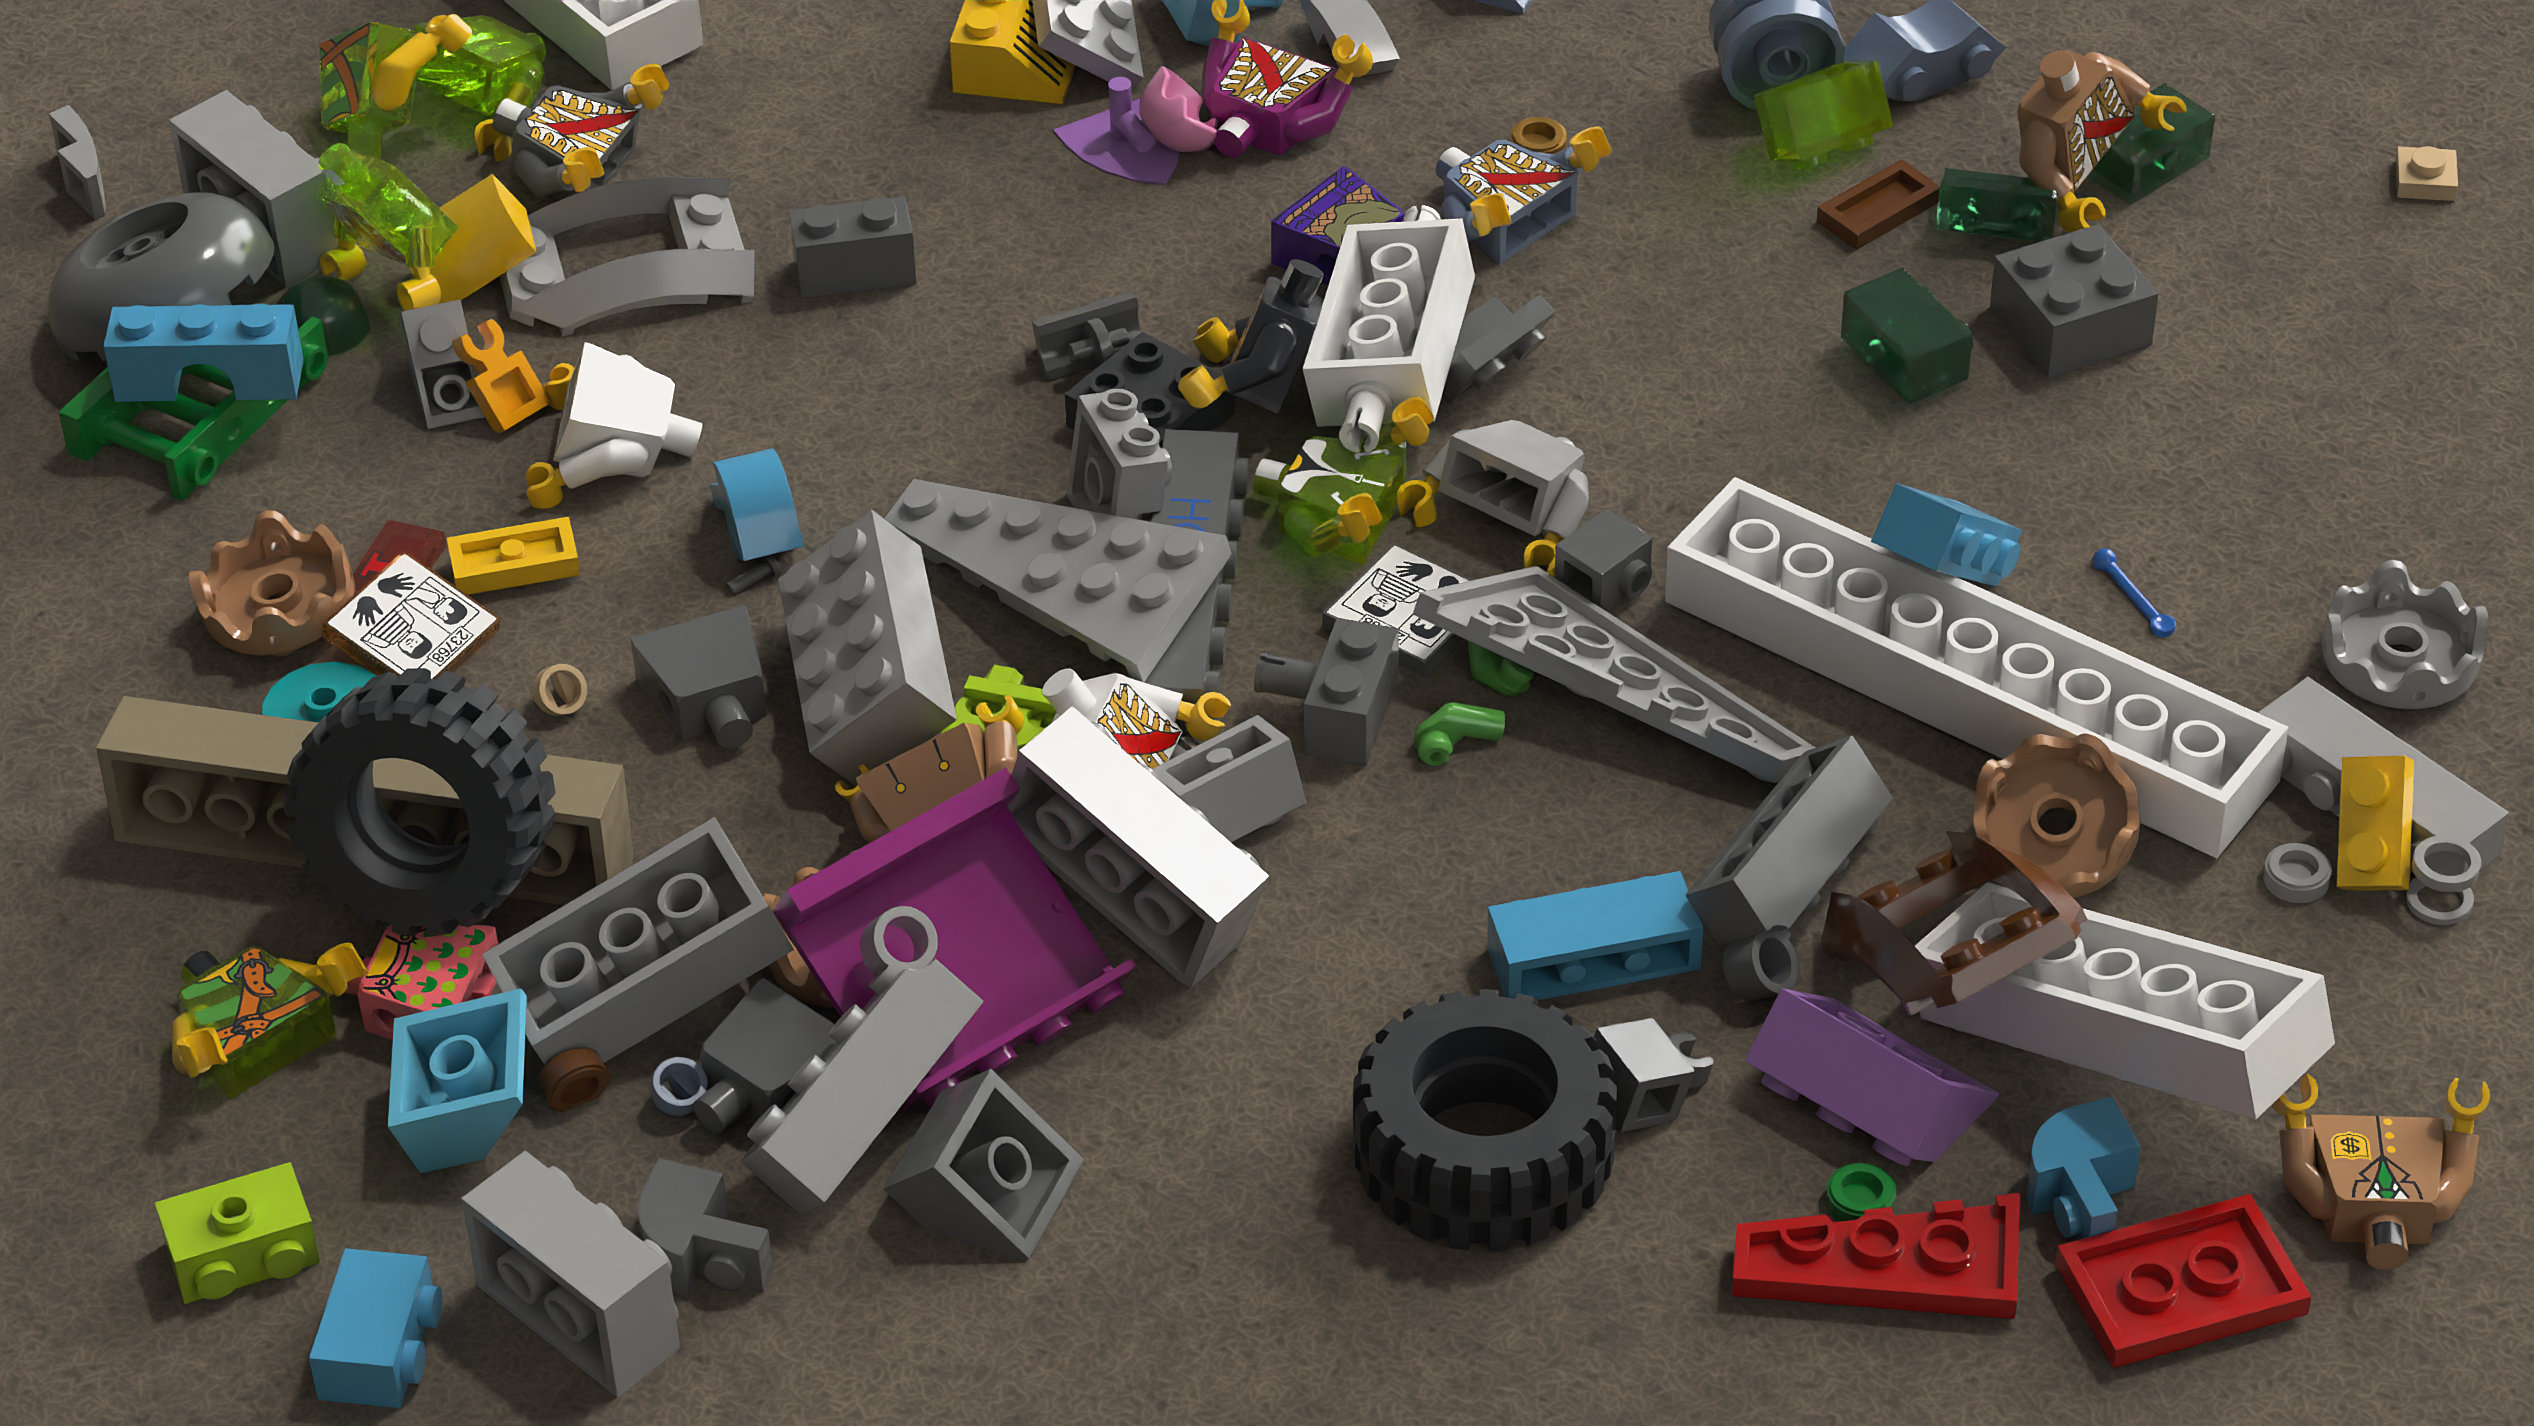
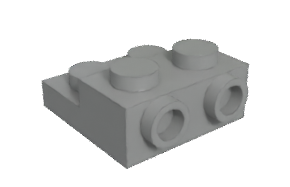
(1116, 457)

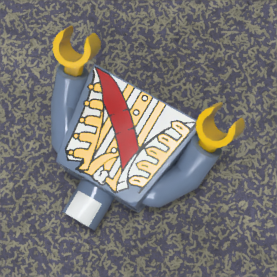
(1515, 193)

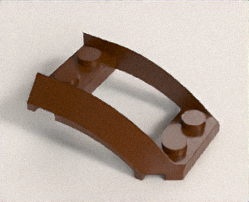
(1869, 924)

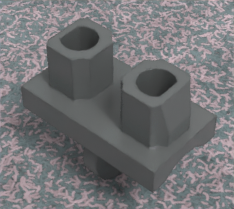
(1085, 335)

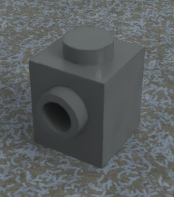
(1605, 560)

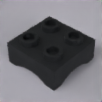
(1153, 375)

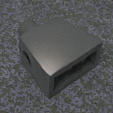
(704, 676)
(757, 1055)

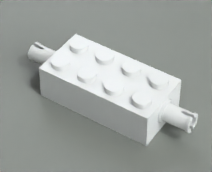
(1388, 322)

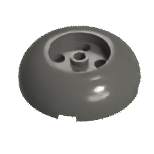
(157, 254)

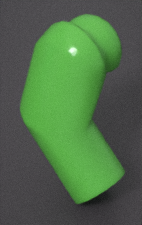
(1497, 671)
(1452, 722)

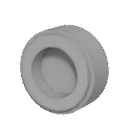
(2297, 873)

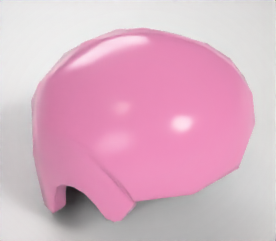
(1172, 114)

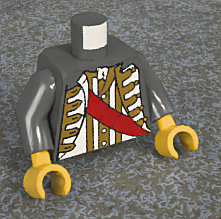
(577, 137)

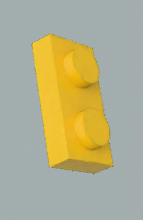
(513, 556)
(2375, 823)

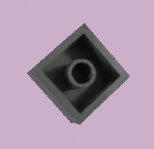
(2073, 300)

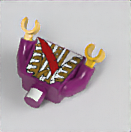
(1270, 94)

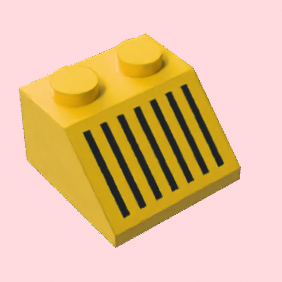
(999, 54)

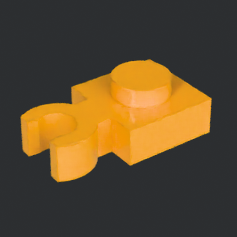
(504, 385)

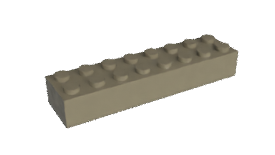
(220, 780)

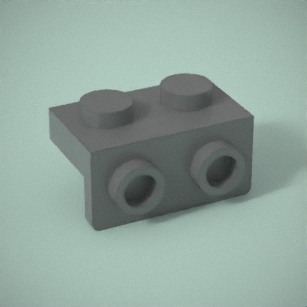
(1490, 339)

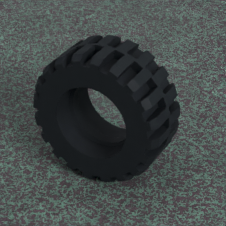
(376, 862)
(1484, 1184)

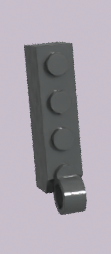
(1783, 861)

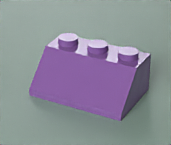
(1866, 1077)

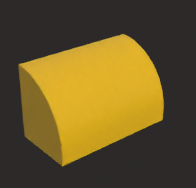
(489, 240)

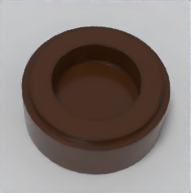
(573, 1078)

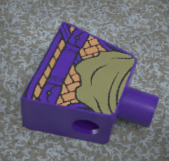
(1317, 221)

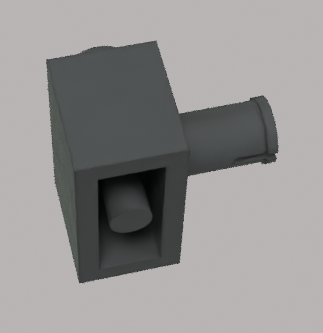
(1342, 690)

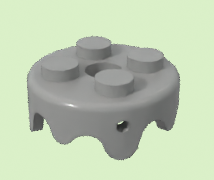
(2394, 612)

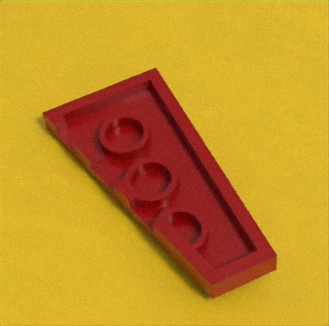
(1913, 1262)

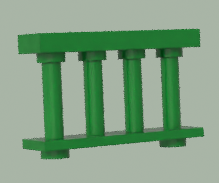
(98, 421)

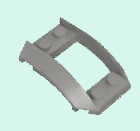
(707, 261)

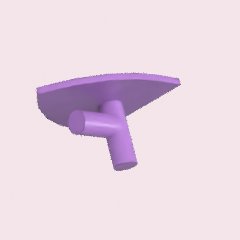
(1119, 140)

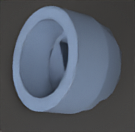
(685, 1079)

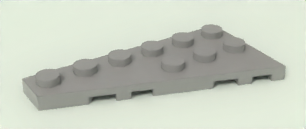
(1073, 570)
(1599, 657)

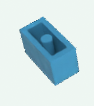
(375, 1328)

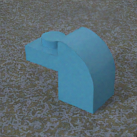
(756, 504)
(2080, 1162)

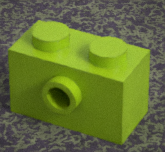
(224, 1253)

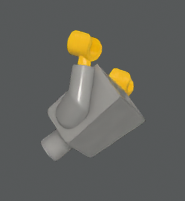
(1511, 476)

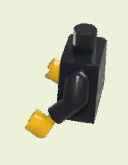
(1266, 343)

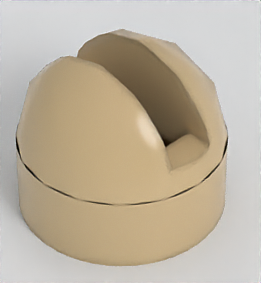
(568, 685)

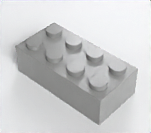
(866, 647)
(1134, 847)
(640, 948)

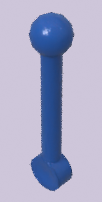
(2161, 624)

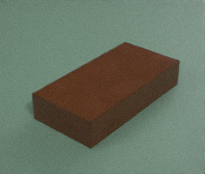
(1878, 204)

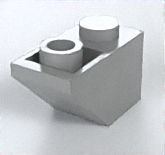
(435, 367)

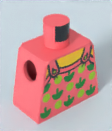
(422, 974)

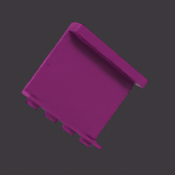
(995, 920)

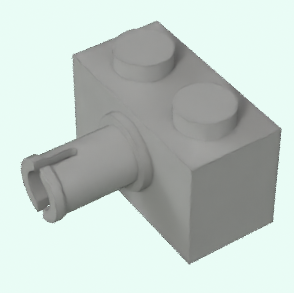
(1236, 778)

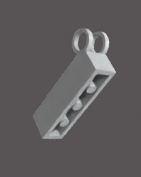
(2452, 823)

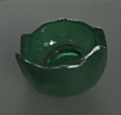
(336, 304)

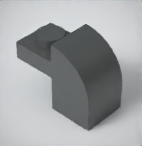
(687, 1216)

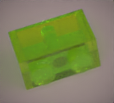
(1824, 112)

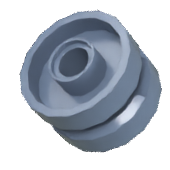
(1772, 42)

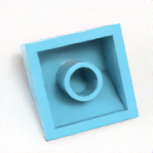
(457, 1079)

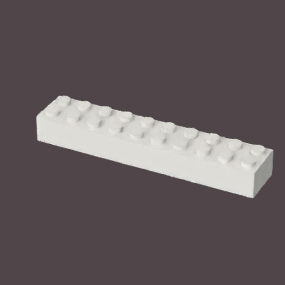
(1970, 659)

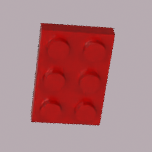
(2182, 1280)

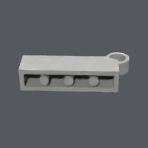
(867, 1072)

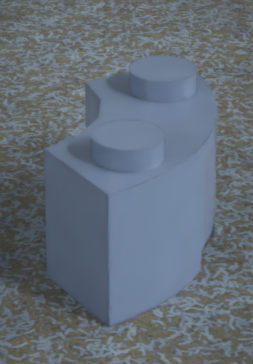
(1925, 49)

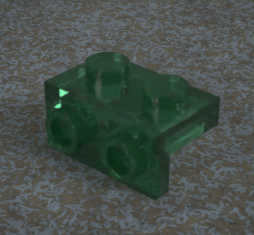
(1996, 206)

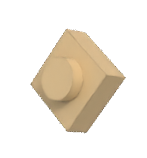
(2426, 173)

